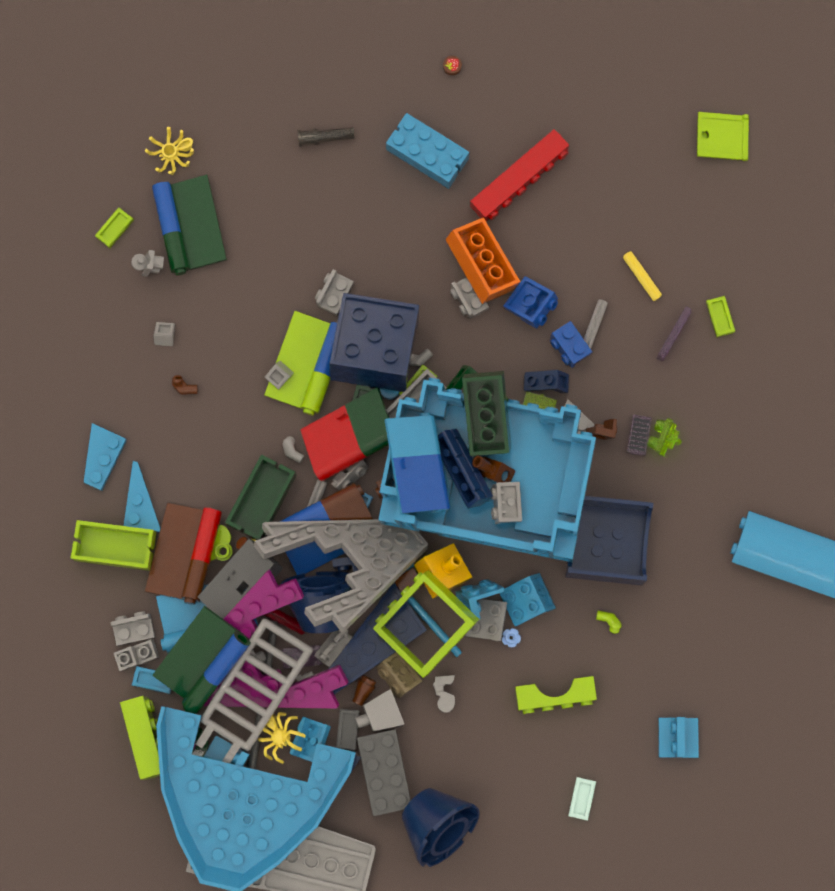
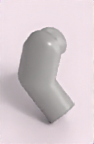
(289, 450)

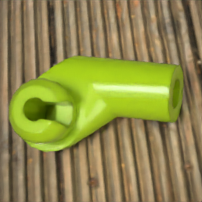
(611, 619)

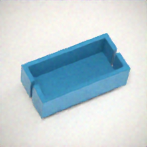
(427, 150)

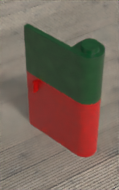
(347, 435)

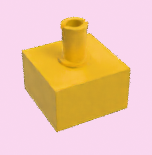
(446, 567)

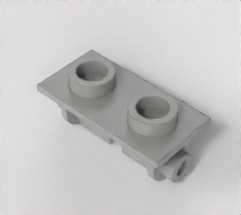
(354, 472)
(333, 647)

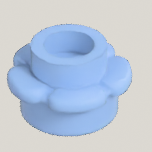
(516, 637)

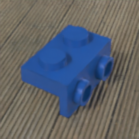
(570, 344)

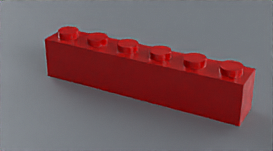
(520, 175)

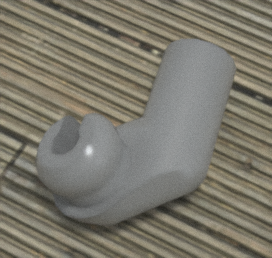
(419, 360)

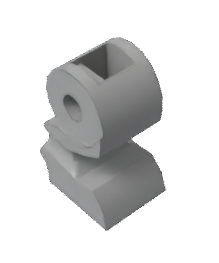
(446, 701)

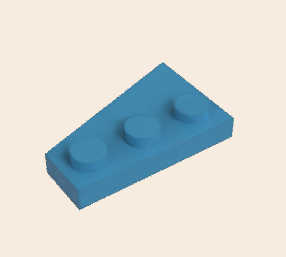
(102, 456)

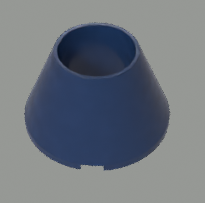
(317, 589)
(437, 825)

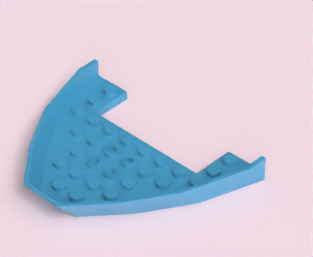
(235, 817)

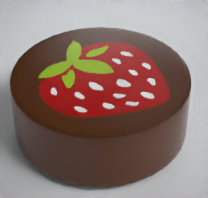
(452, 65)

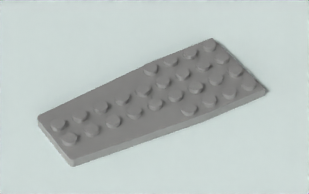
(321, 864)

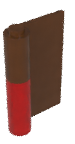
(183, 552)

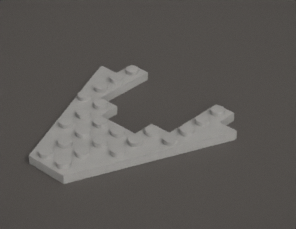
(375, 549)

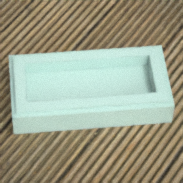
(582, 798)

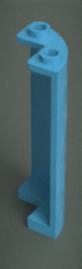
(786, 553)

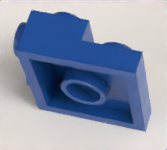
(531, 302)

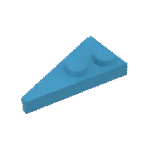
(139, 505)

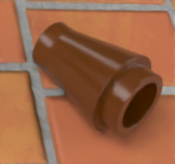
(363, 689)

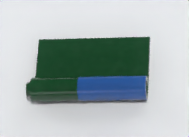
(201, 659)

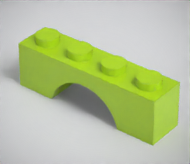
(531, 698)

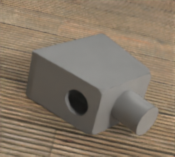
(381, 713)

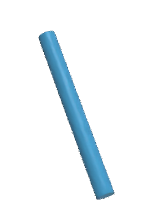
(432, 624)

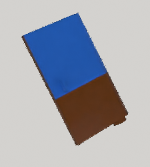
(341, 505)

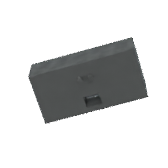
(237, 579)

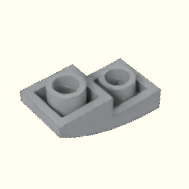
(136, 655)

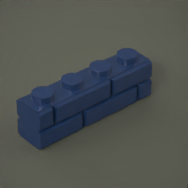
(459, 466)

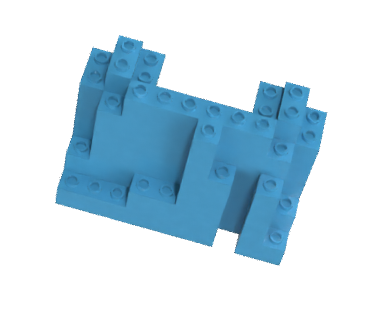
(547, 462)

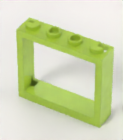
(449, 598)

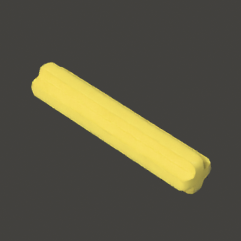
(642, 276)

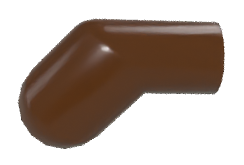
(182, 388)

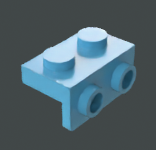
(315, 733)

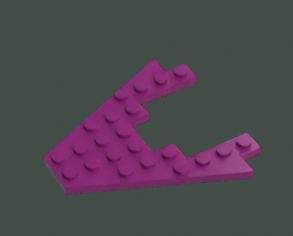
(307, 693)

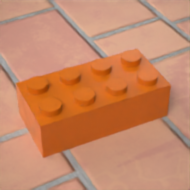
(482, 260)

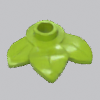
(222, 541)

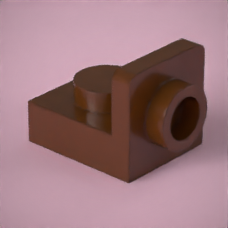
(604, 431)

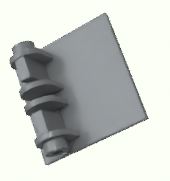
(491, 621)

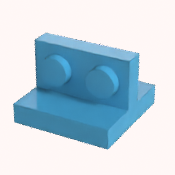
(678, 737)

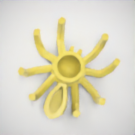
(171, 152)
(280, 736)

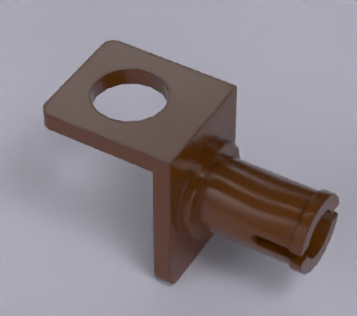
(492, 469)

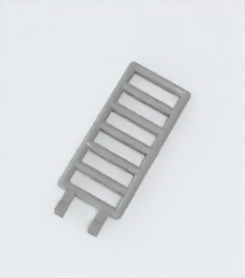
(275, 697)

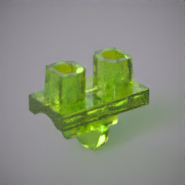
(667, 439)

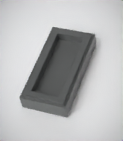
(347, 729)

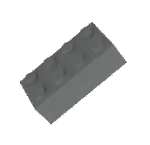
(384, 772)

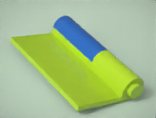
(308, 355)

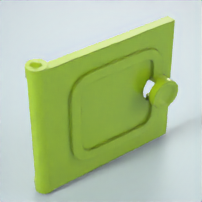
(726, 136)

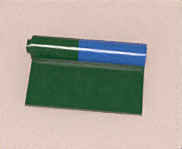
(189, 224)

